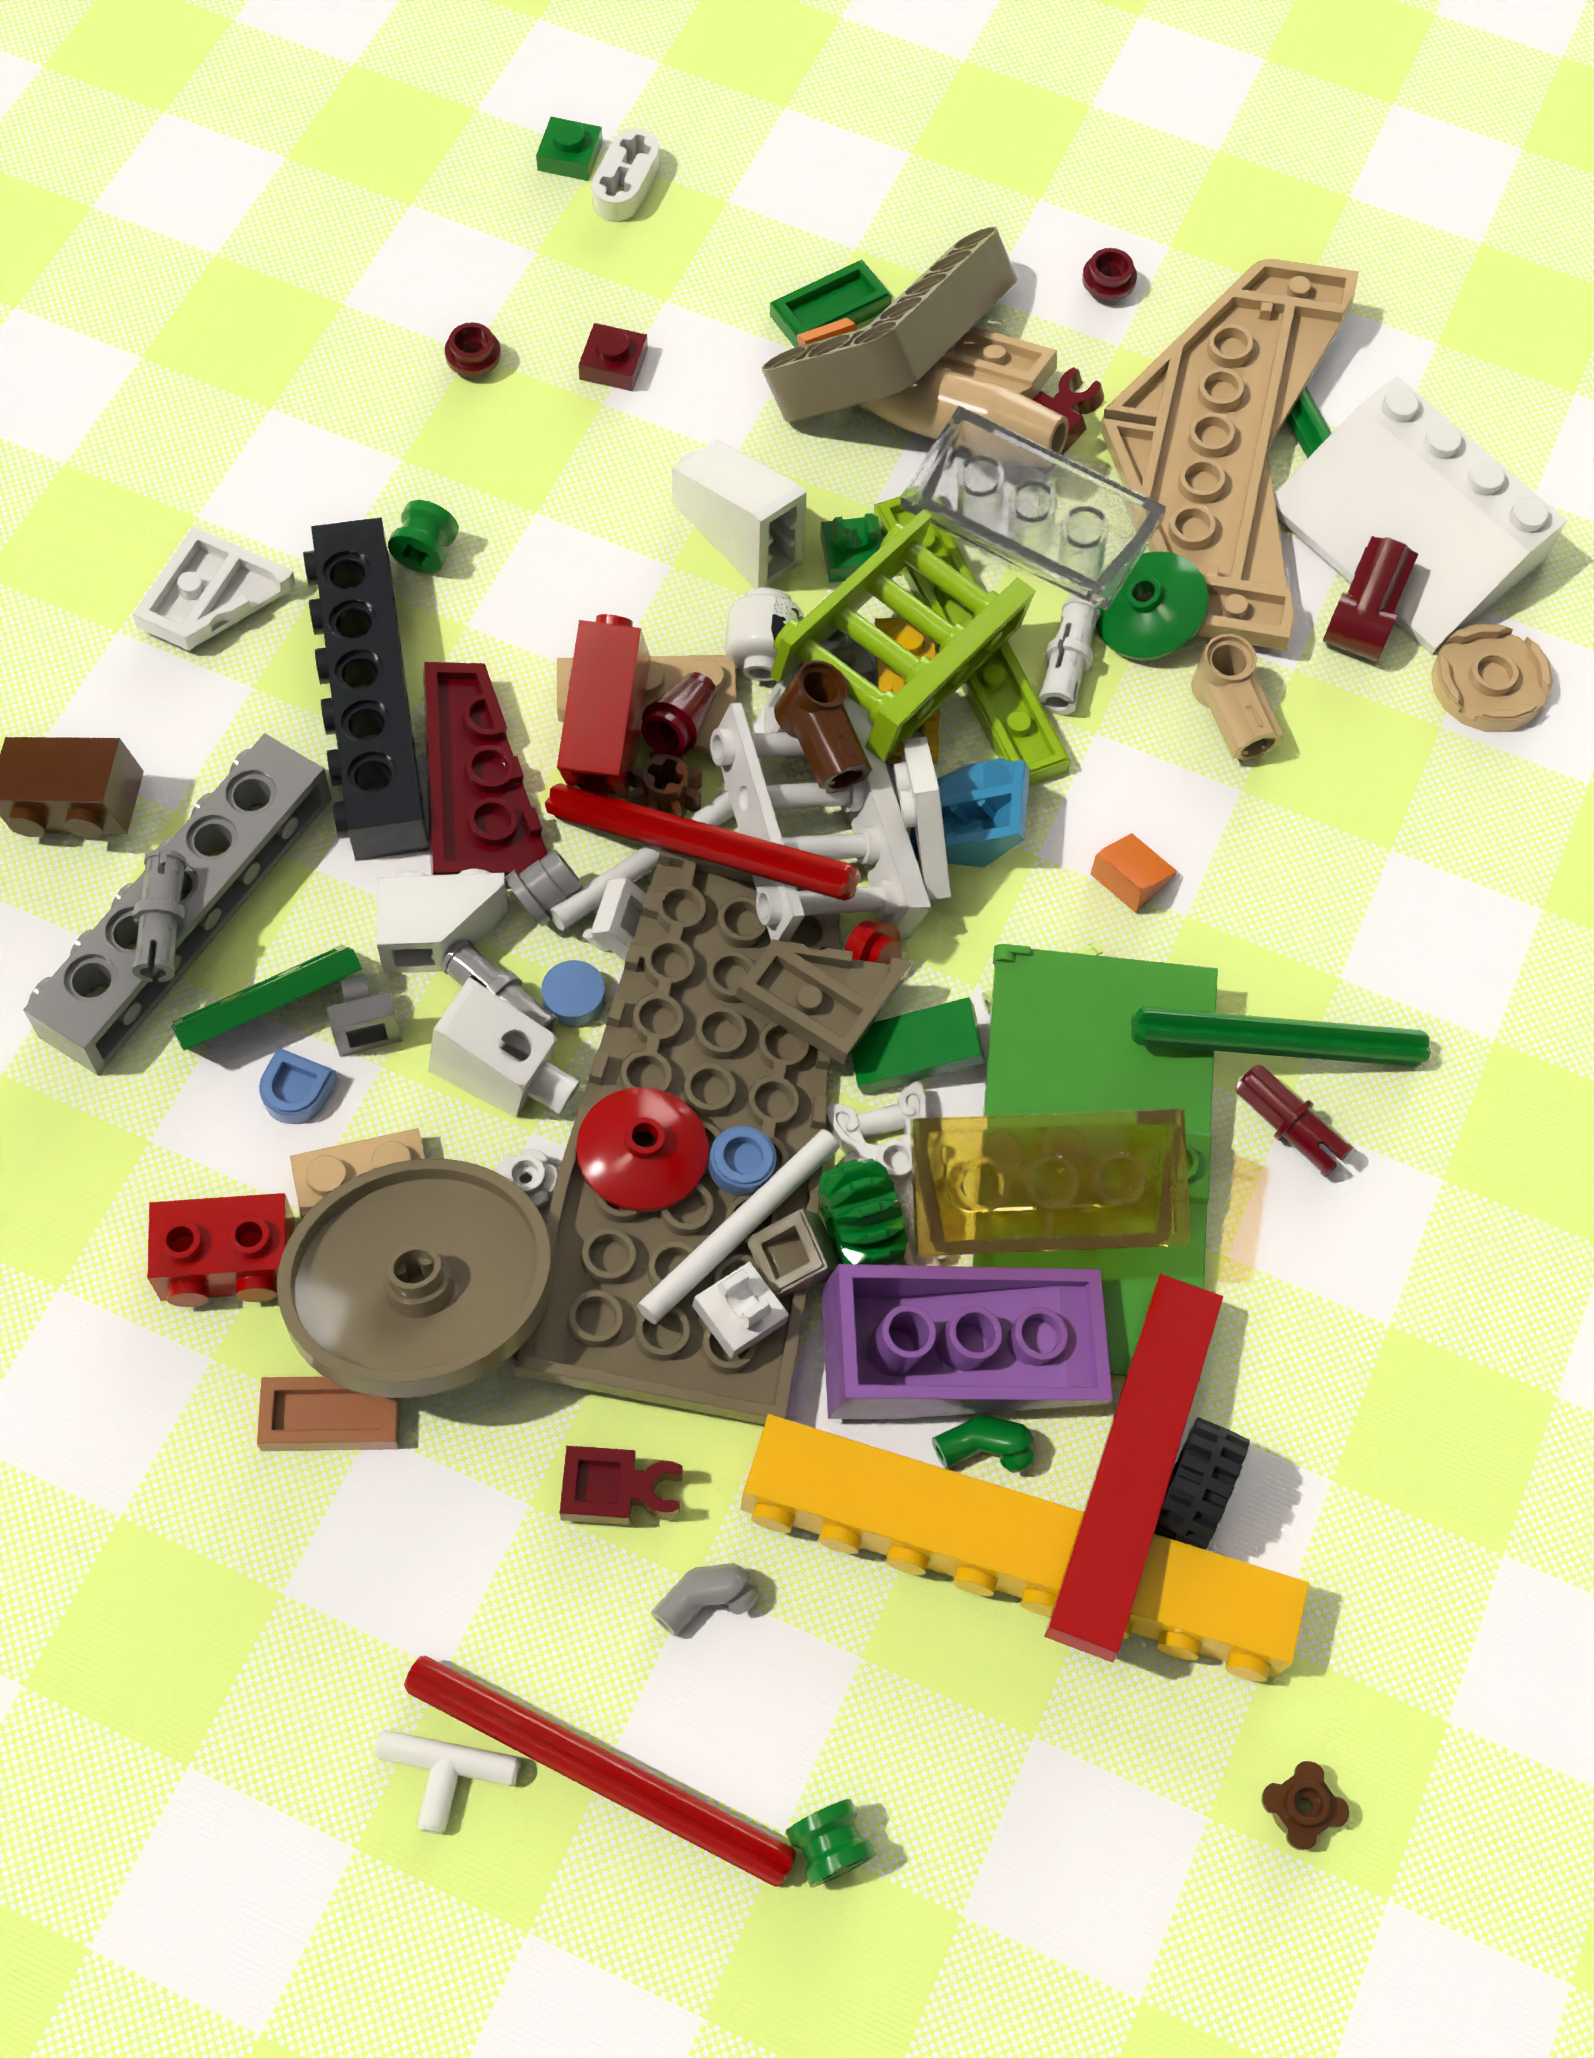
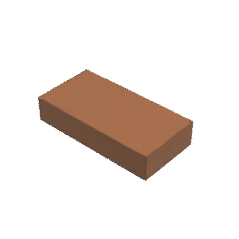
(324, 1416)

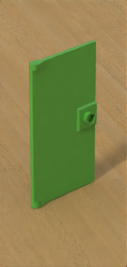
(1068, 1048)

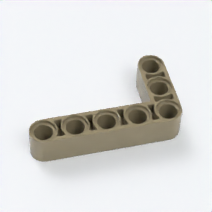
(899, 341)

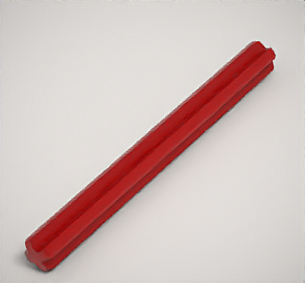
(704, 842)
(601, 1771)

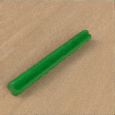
(1279, 1037)

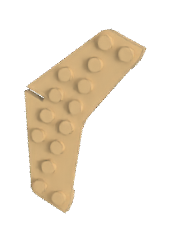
(1202, 429)

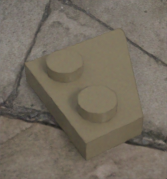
(821, 993)

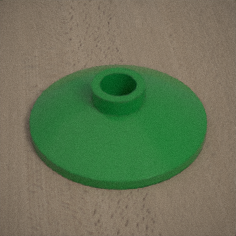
(1166, 620)

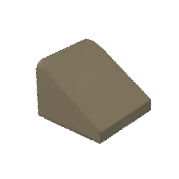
(794, 1253)

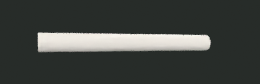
(632, 867)
(737, 1227)

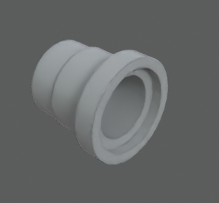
(544, 885)

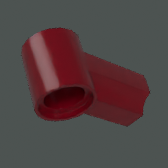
(1367, 610)

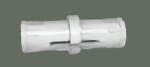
(1069, 656)

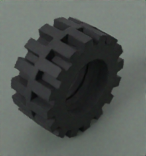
(1201, 1483)

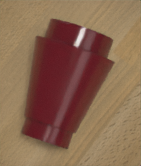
(677, 716)

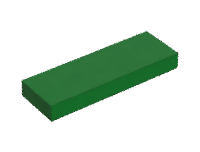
(265, 996)

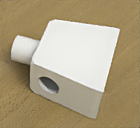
(498, 1053)

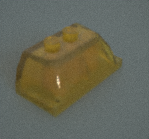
(1049, 1182)

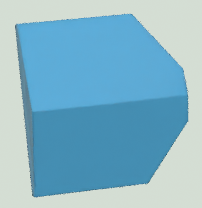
(982, 811)

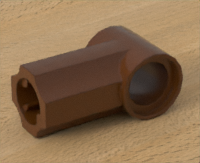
(815, 715)

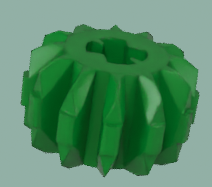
(862, 1213)

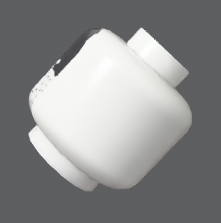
(753, 628)

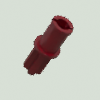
(1292, 1118)

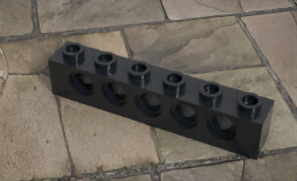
(392, 818)

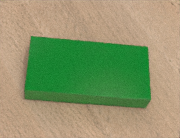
(847, 293)
(918, 1046)

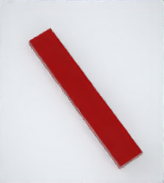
(1134, 1470)

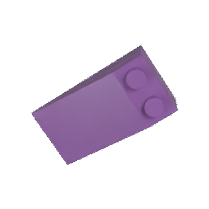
(962, 1340)

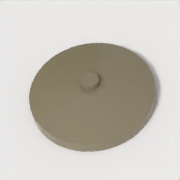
(416, 1277)

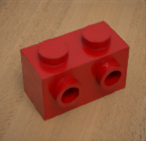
(217, 1247)

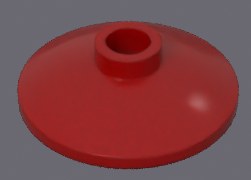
(636, 1175)

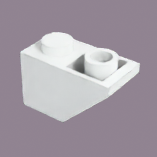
(429, 914)

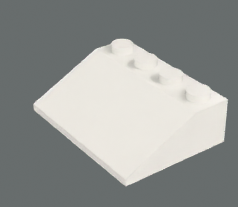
(1422, 481)

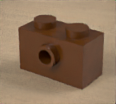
(68, 785)

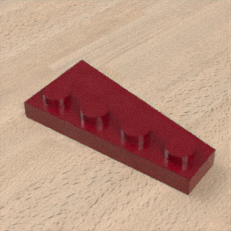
(473, 779)

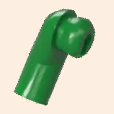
(990, 1435)

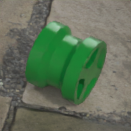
(423, 536)
(830, 1842)

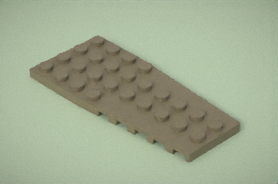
(689, 1036)

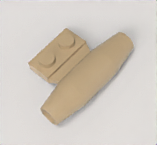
(987, 376)

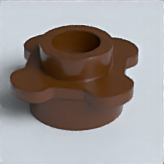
(1300, 1826)

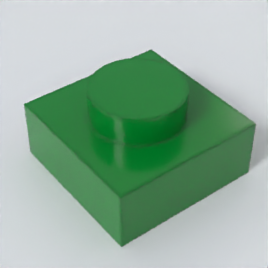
(569, 148)

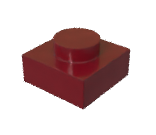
(613, 357)

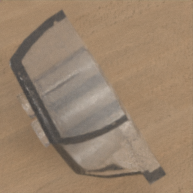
(1032, 509)

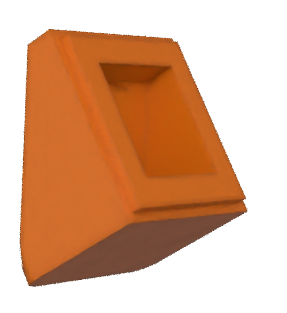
(1131, 871)

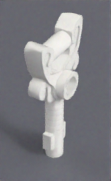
(895, 1155)

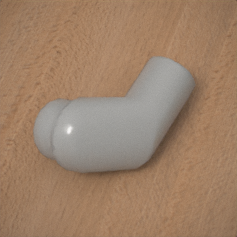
(703, 1587)

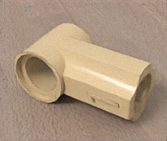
(1236, 699)

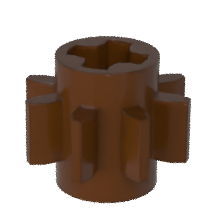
(666, 785)

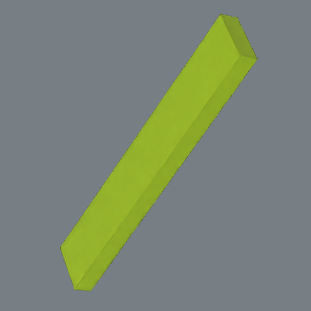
(999, 688)

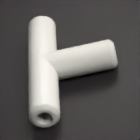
(445, 1764)

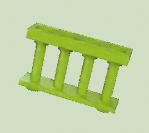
(926, 680)

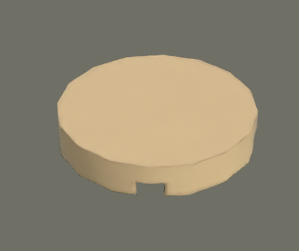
(1491, 678)

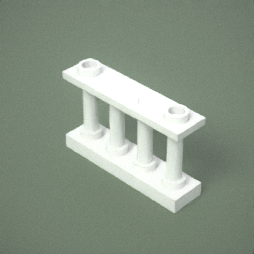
(873, 810)

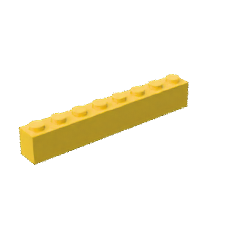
(1013, 1545)

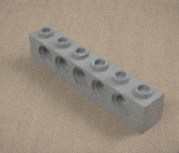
(218, 886)

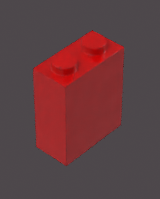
(604, 706)

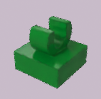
(849, 544)

